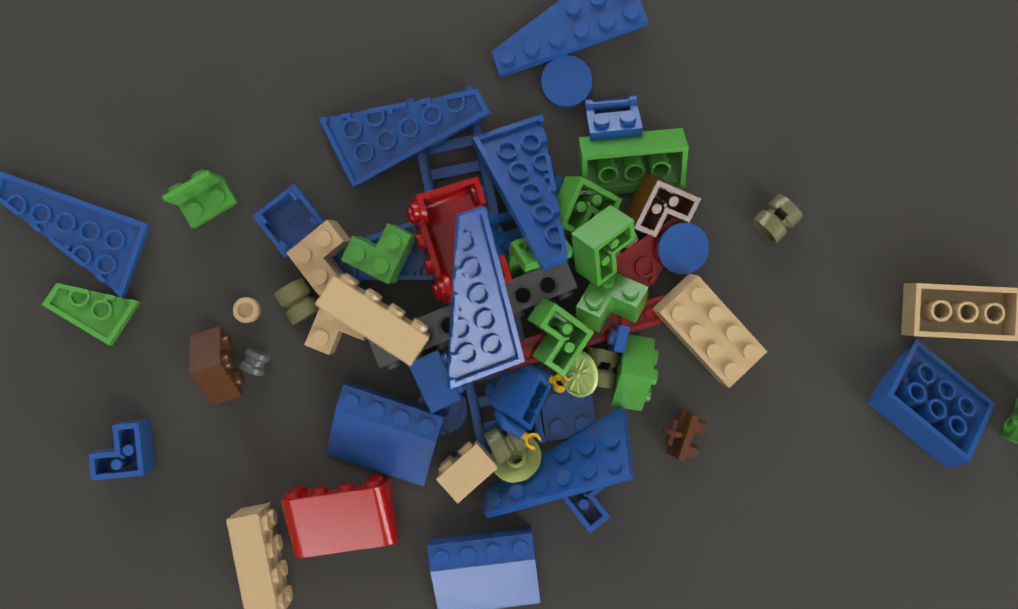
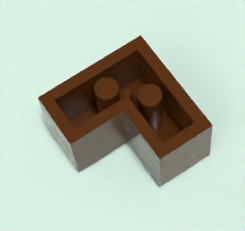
(655, 200)
(213, 366)

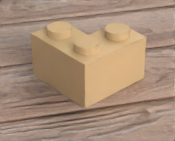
(316, 253)
(327, 333)
(466, 470)

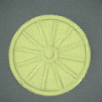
(582, 376)

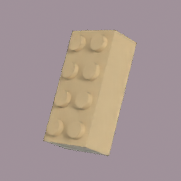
(960, 311)
(373, 318)
(709, 330)
(259, 558)

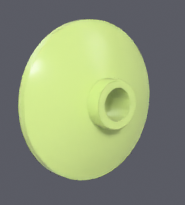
(525, 469)

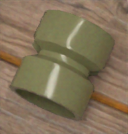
(770, 225)
(296, 299)
(610, 360)
(503, 443)

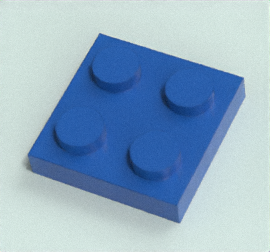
(566, 414)

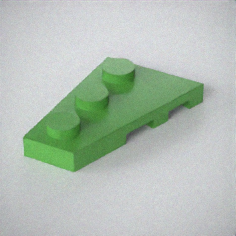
(92, 311)

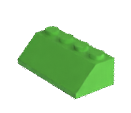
(622, 162)

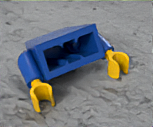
(520, 398)

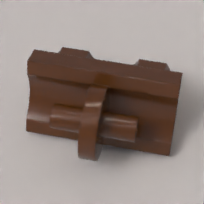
(681, 435)

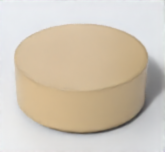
(246, 310)

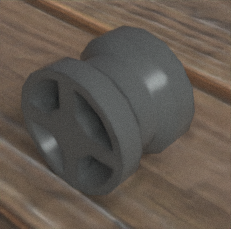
(254, 362)

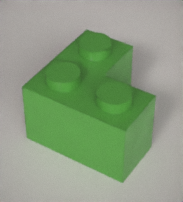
(582, 200)
(599, 241)
(383, 259)
(615, 296)
(563, 337)
(635, 373)

